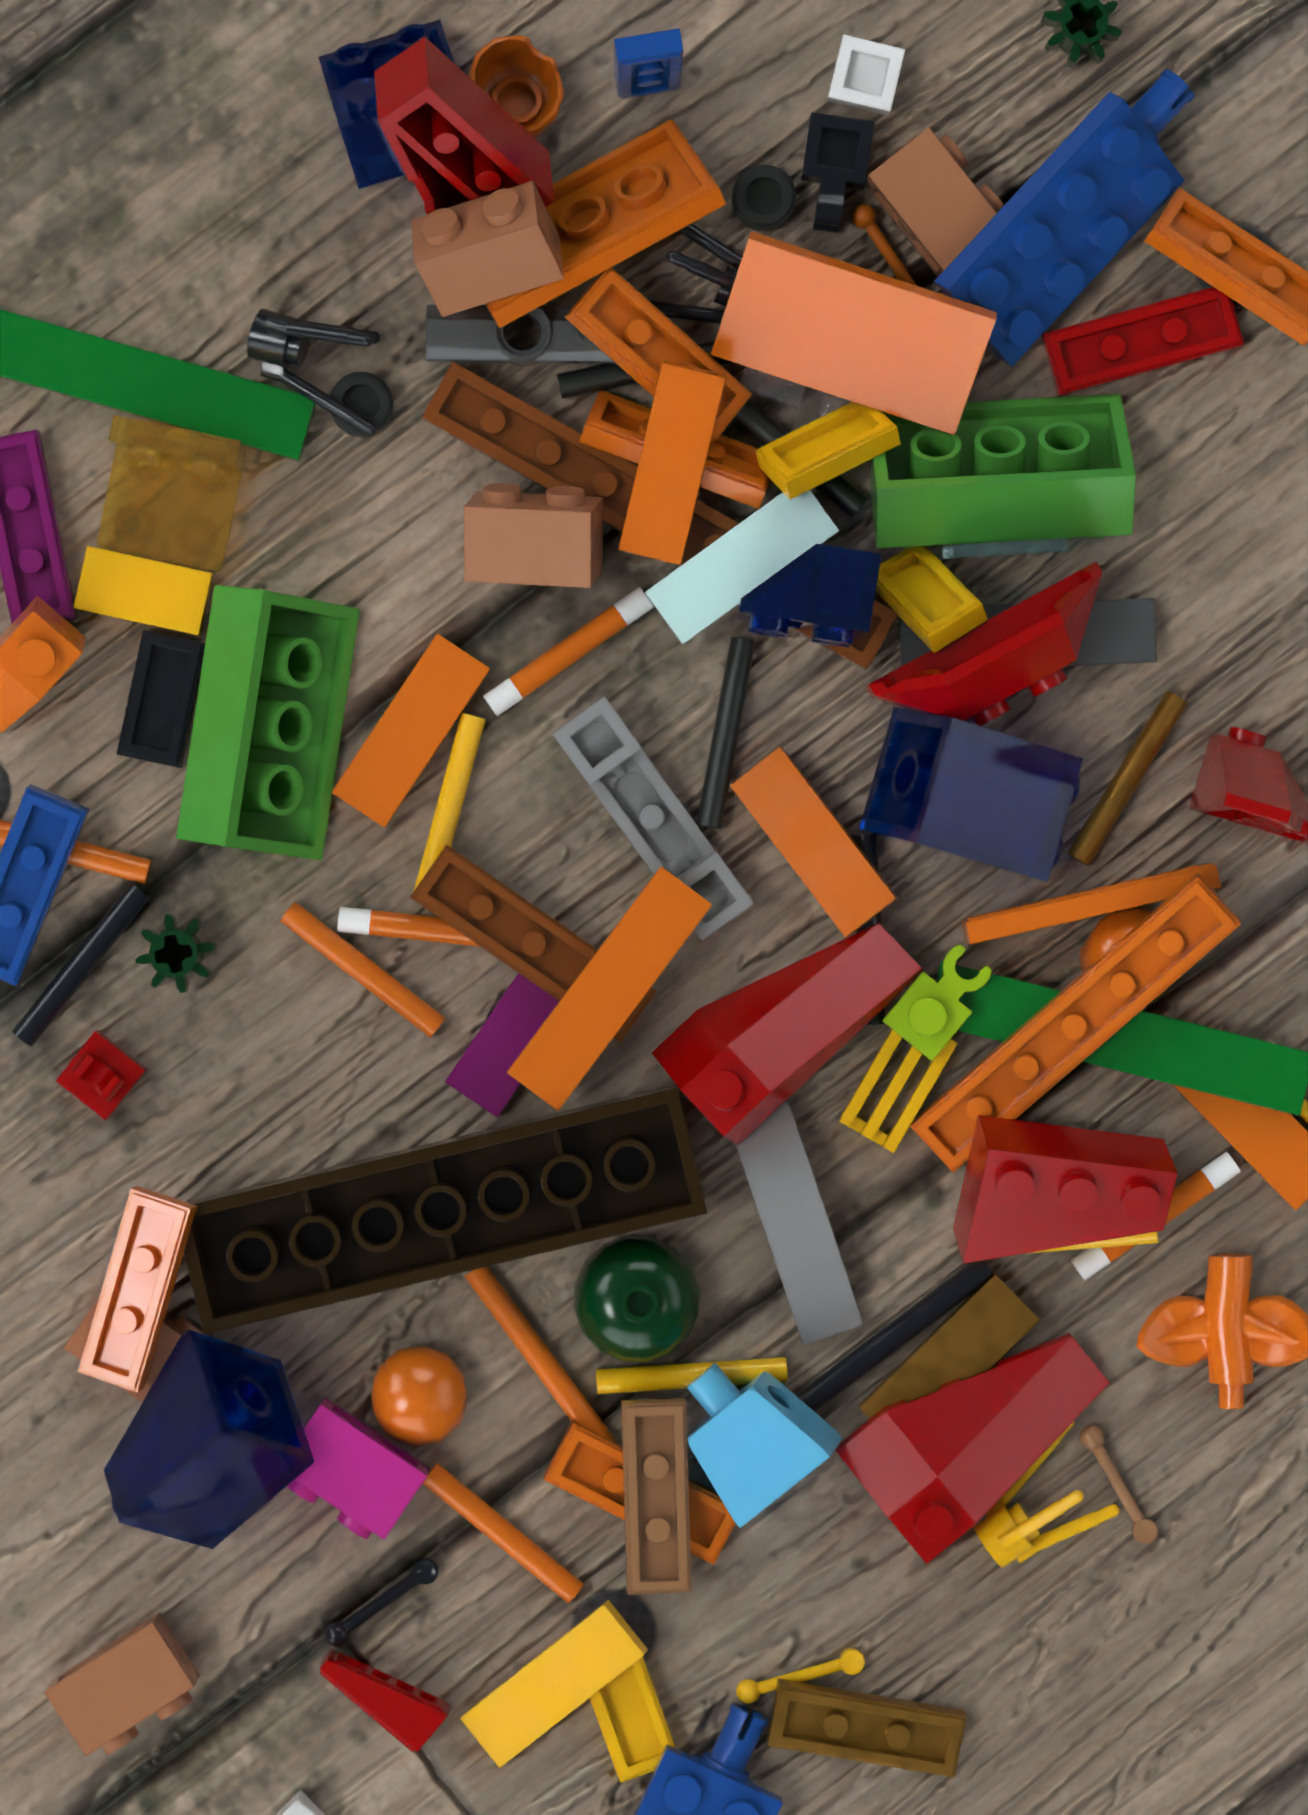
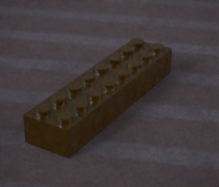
(442, 1209)

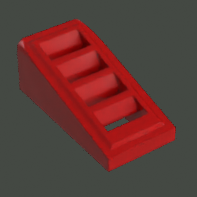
(394, 1704)

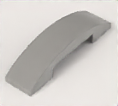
(649, 811)
(798, 1228)

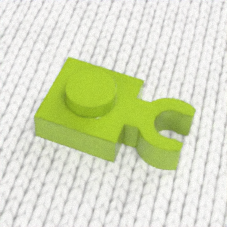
(931, 1010)

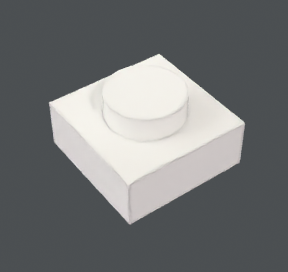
(866, 75)

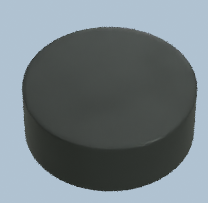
(763, 198)
(366, 396)

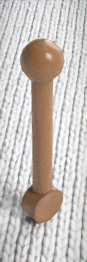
(1143, 1528)

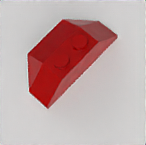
(999, 656)

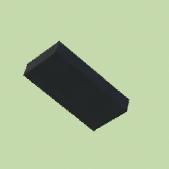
(161, 699)

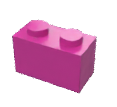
(357, 1472)

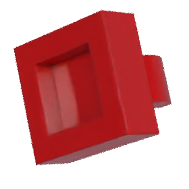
(101, 1075)

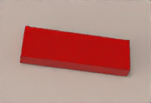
(1141, 340)

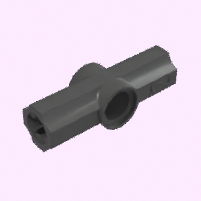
(477, 338)

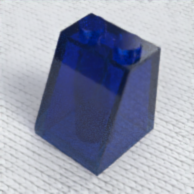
(971, 793)
(208, 1443)

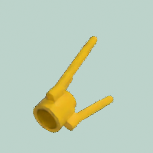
(1016, 1535)

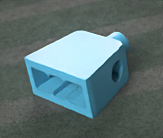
(755, 1440)

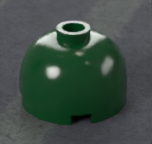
(636, 1298)

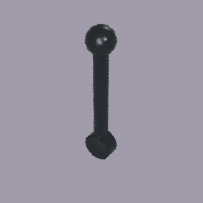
(424, 1572)

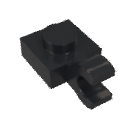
(837, 159)

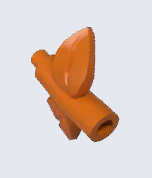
(1227, 1329)

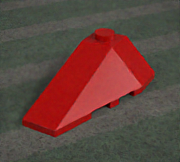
(1250, 786)
(768, 1038)
(961, 1448)

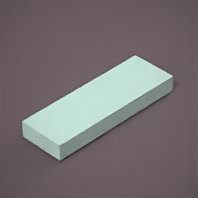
(739, 562)

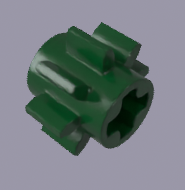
(1078, 43)
(168, 968)

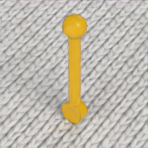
(849, 1661)

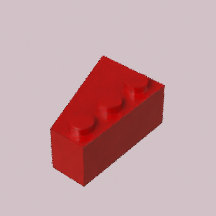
(452, 132)
(1058, 1188)

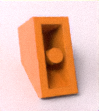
(34, 657)

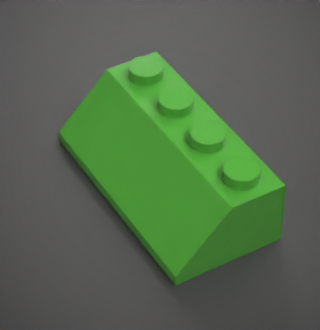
(1008, 475)
(267, 722)

